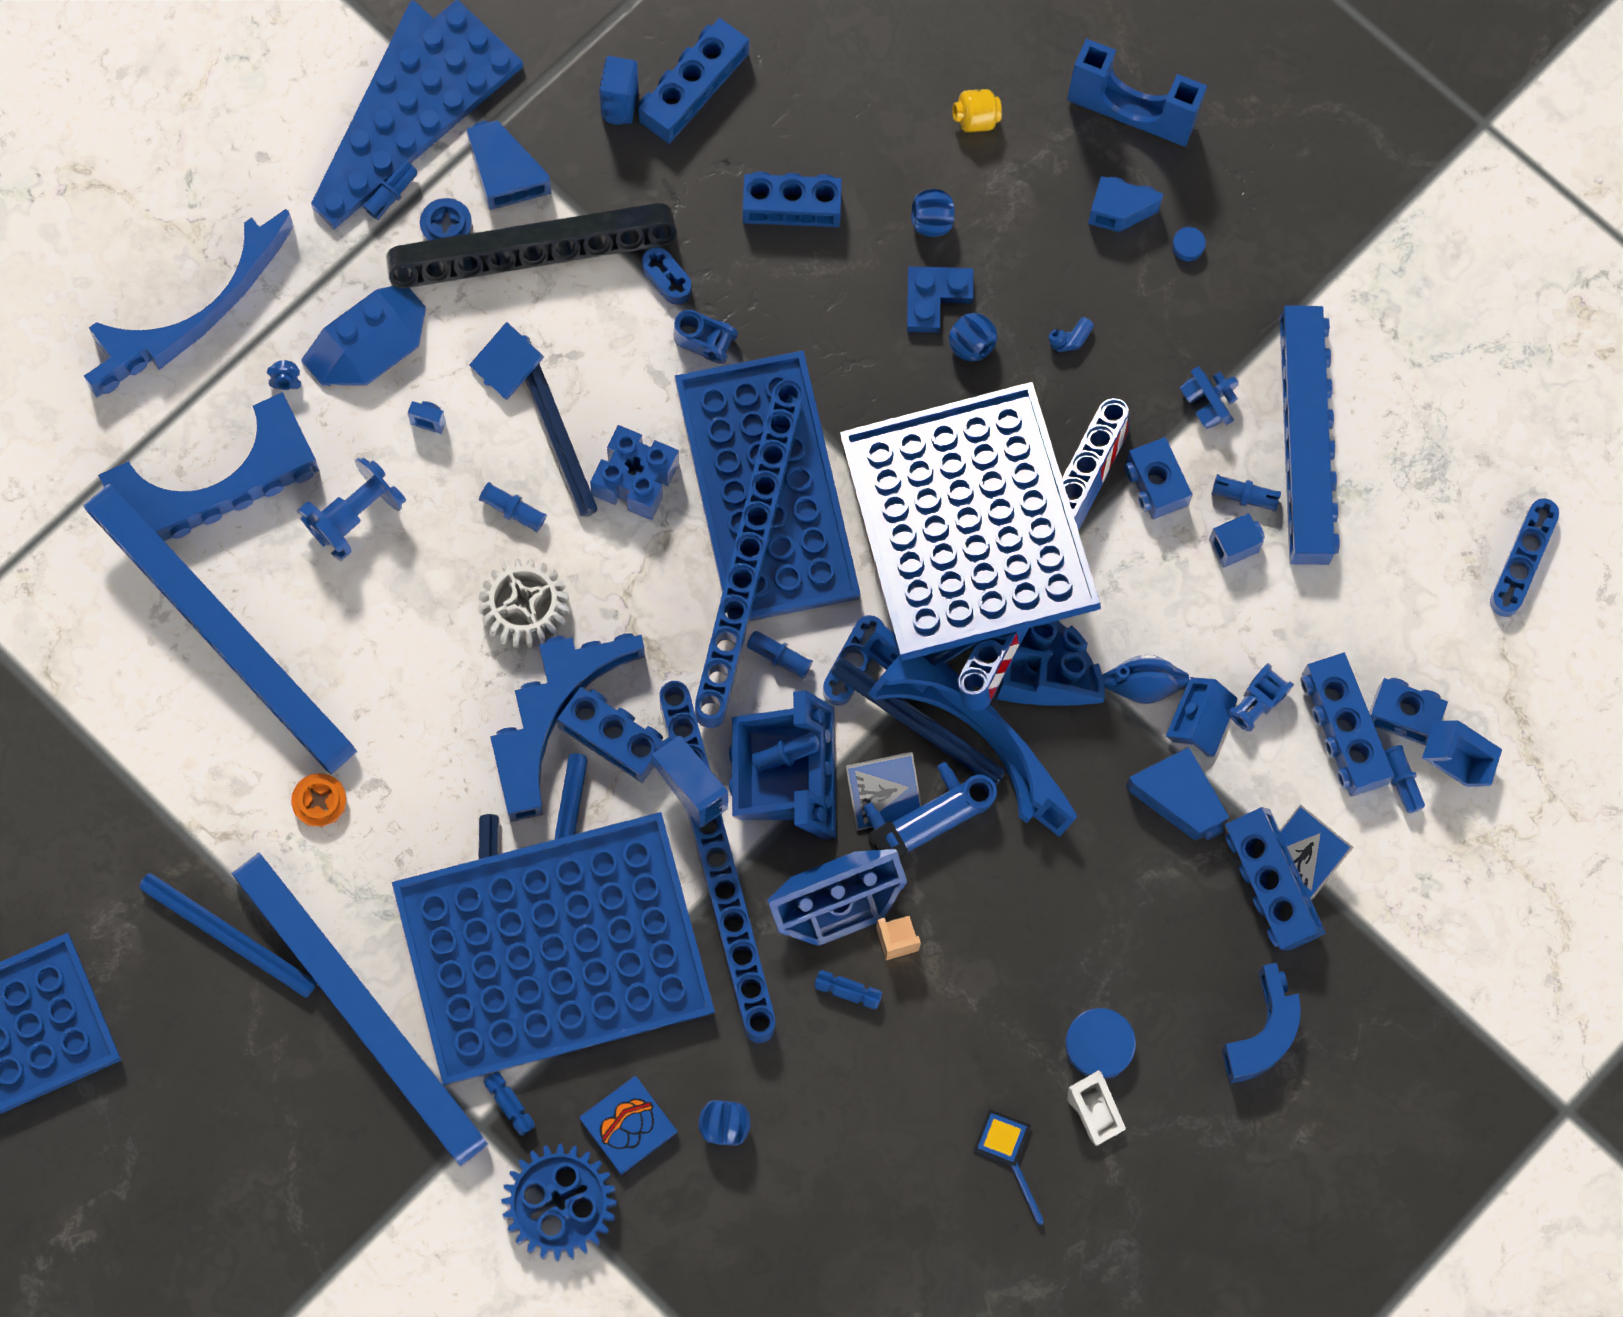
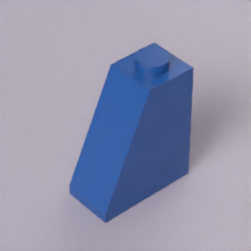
(505, 167)
(690, 780)
(1181, 795)

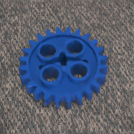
(574, 1230)

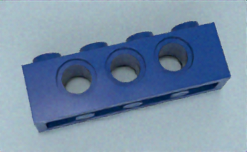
(669, 119)
(1337, 675)
(1305, 922)

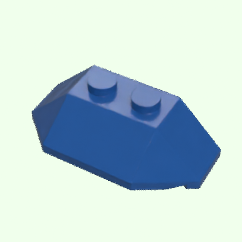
(367, 338)
(838, 896)

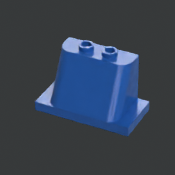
(792, 792)

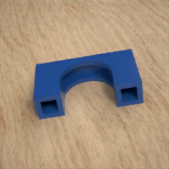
(1100, 90)

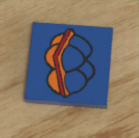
(628, 1125)

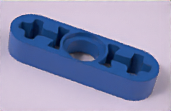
(849, 647)

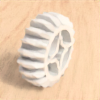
(512, 610)

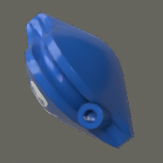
(1145, 679)

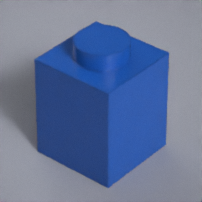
(1237, 539)

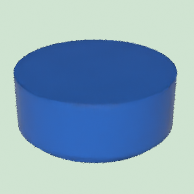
(1188, 244)

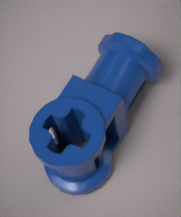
(1263, 693)

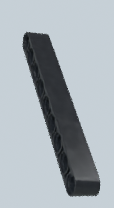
(530, 245)

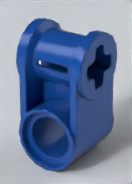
(706, 337)

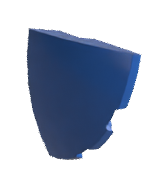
(1052, 669)

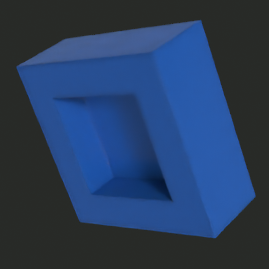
(427, 416)

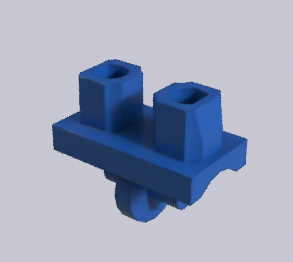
(1215, 411)

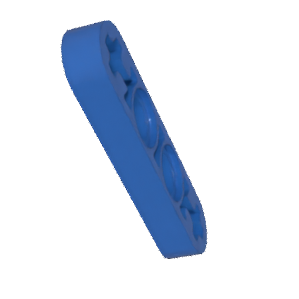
(1524, 557)

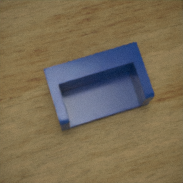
(1462, 753)

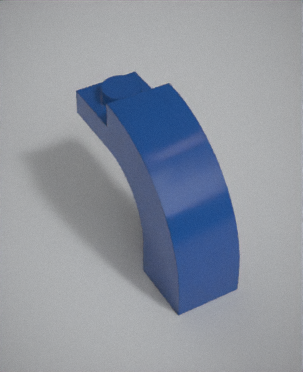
(1258, 1054)

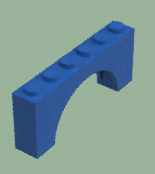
(275, 461)

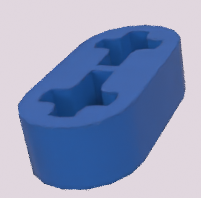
(672, 271)

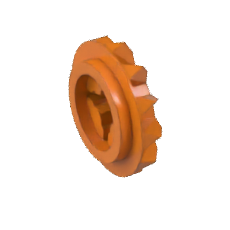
(322, 785)

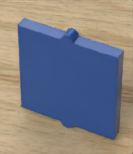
(506, 360)

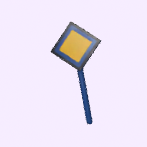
(1003, 1140)

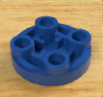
(1100, 1042)

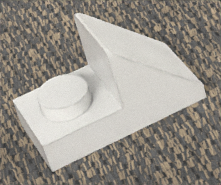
(1096, 1108)

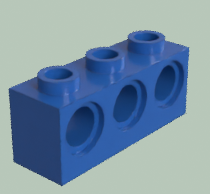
(803, 212)
(591, 733)

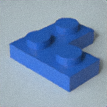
(929, 288)

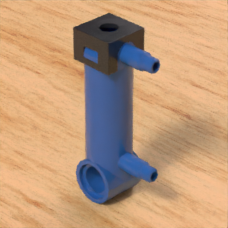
(933, 817)

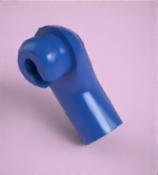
(1073, 340)

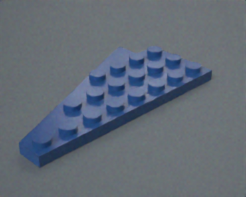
(419, 92)

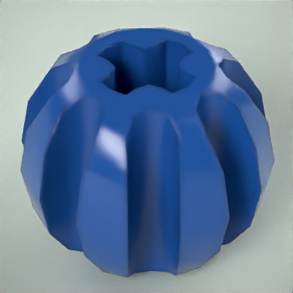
(932, 213)
(973, 337)
(724, 1122)

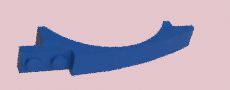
(132, 349)
(939, 686)

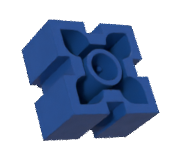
(644, 489)

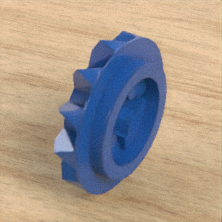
(436, 212)

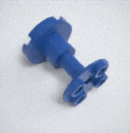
(342, 515)

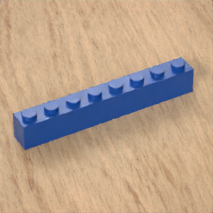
(1307, 435)

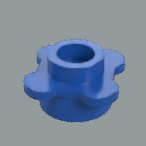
(284, 375)

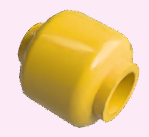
(977, 110)

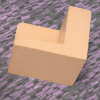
(897, 937)

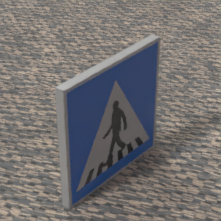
(887, 784)
(1314, 848)

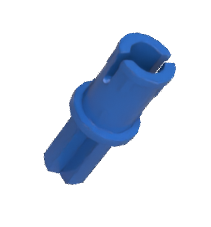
(390, 190)
(779, 654)
(785, 752)
(1404, 780)

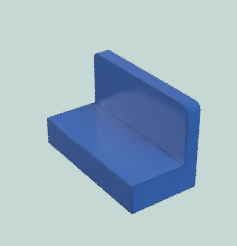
(1202, 715)

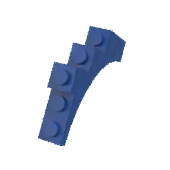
(522, 751)

